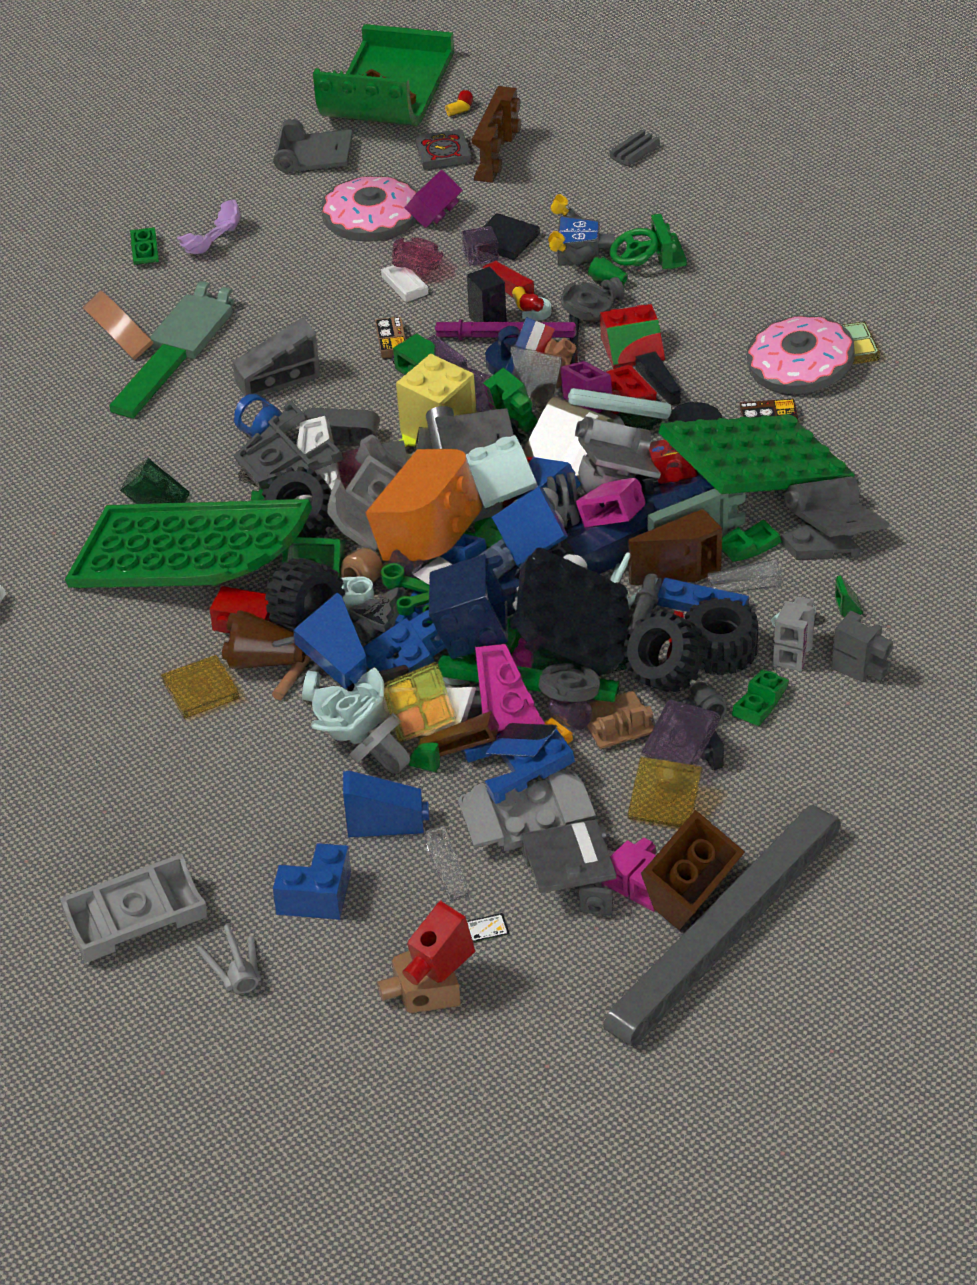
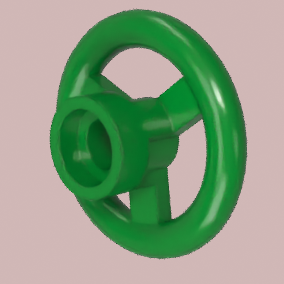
(637, 252)

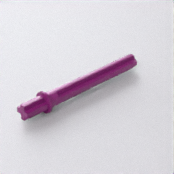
(491, 329)

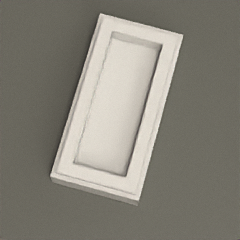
(404, 282)

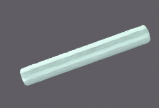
(619, 403)

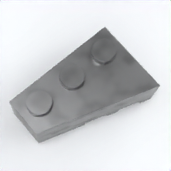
(279, 361)

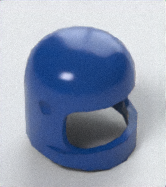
(261, 420)

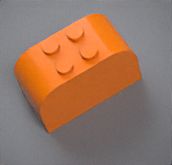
(425, 505)

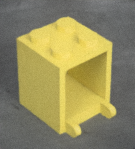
(432, 385)

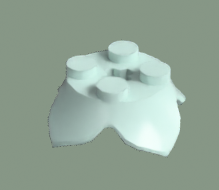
(350, 713)

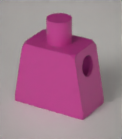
(621, 502)

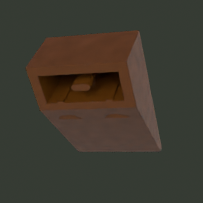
(678, 550)

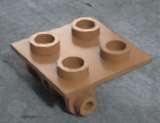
(619, 720)

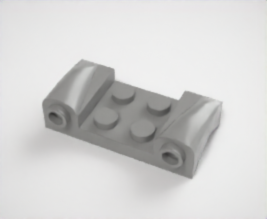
(132, 906)

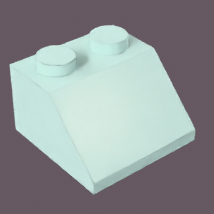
(501, 471)

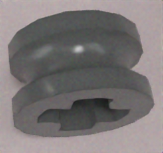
(613, 288)

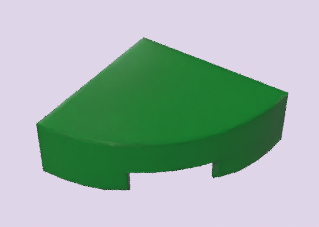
(426, 757)

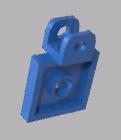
(411, 642)

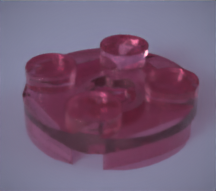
(416, 255)

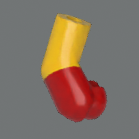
(462, 105)
(527, 302)

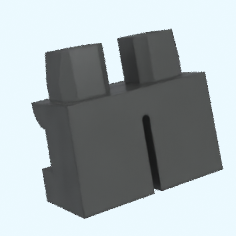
(860, 649)

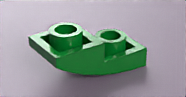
(144, 246)
(761, 697)

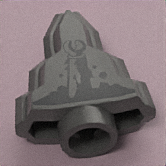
(376, 615)

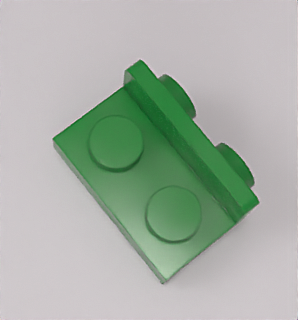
(669, 248)

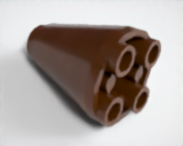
(252, 643)

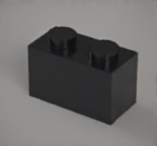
(486, 296)

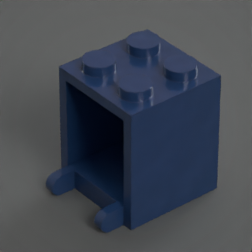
(469, 605)

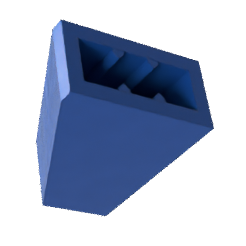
(333, 642)
(382, 806)

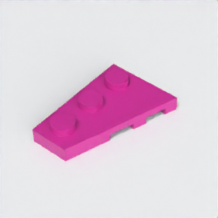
(503, 688)

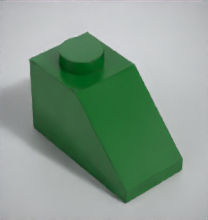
(412, 352)

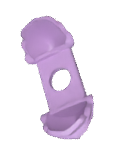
(227, 221)

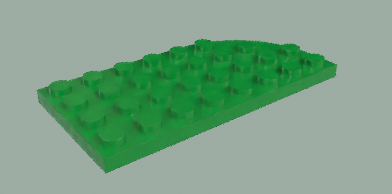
(185, 542)

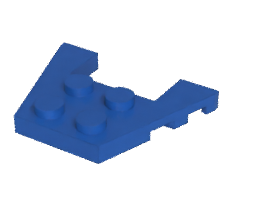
(550, 758)

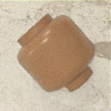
(362, 563)

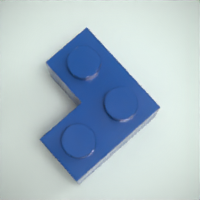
(316, 889)

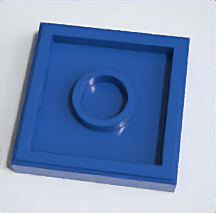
(529, 525)

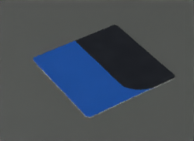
(521, 739)

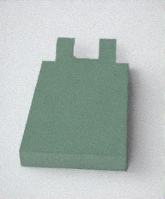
(194, 320)
(719, 506)

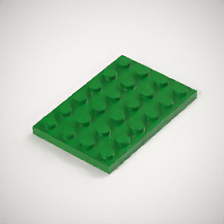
(753, 453)

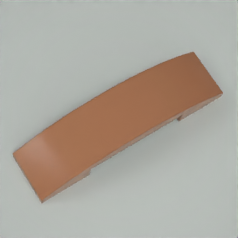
(118, 325)

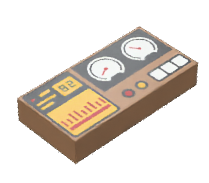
(390, 334)

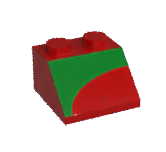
(630, 334)

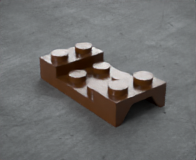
(497, 125)

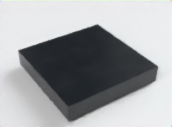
(512, 235)

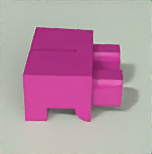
(628, 864)

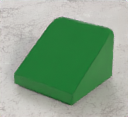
(846, 598)

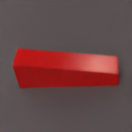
(511, 278)

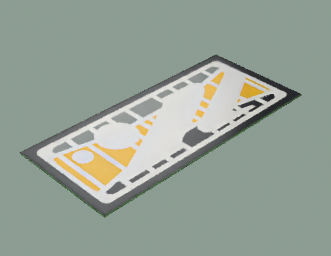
(488, 927)

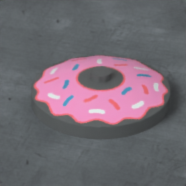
(368, 208)
(800, 354)

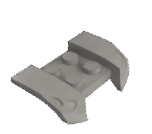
(349, 506)
(543, 805)

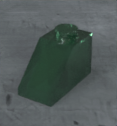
(152, 485)

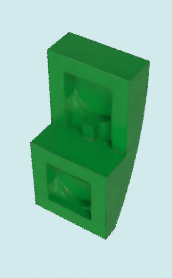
(750, 543)

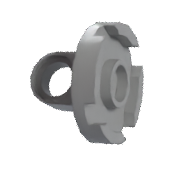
(384, 747)

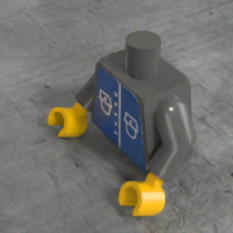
(577, 238)

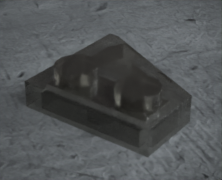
(537, 372)

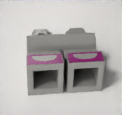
(794, 633)

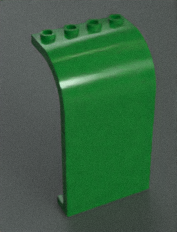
(410, 61)

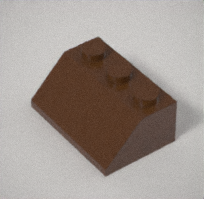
(689, 869)

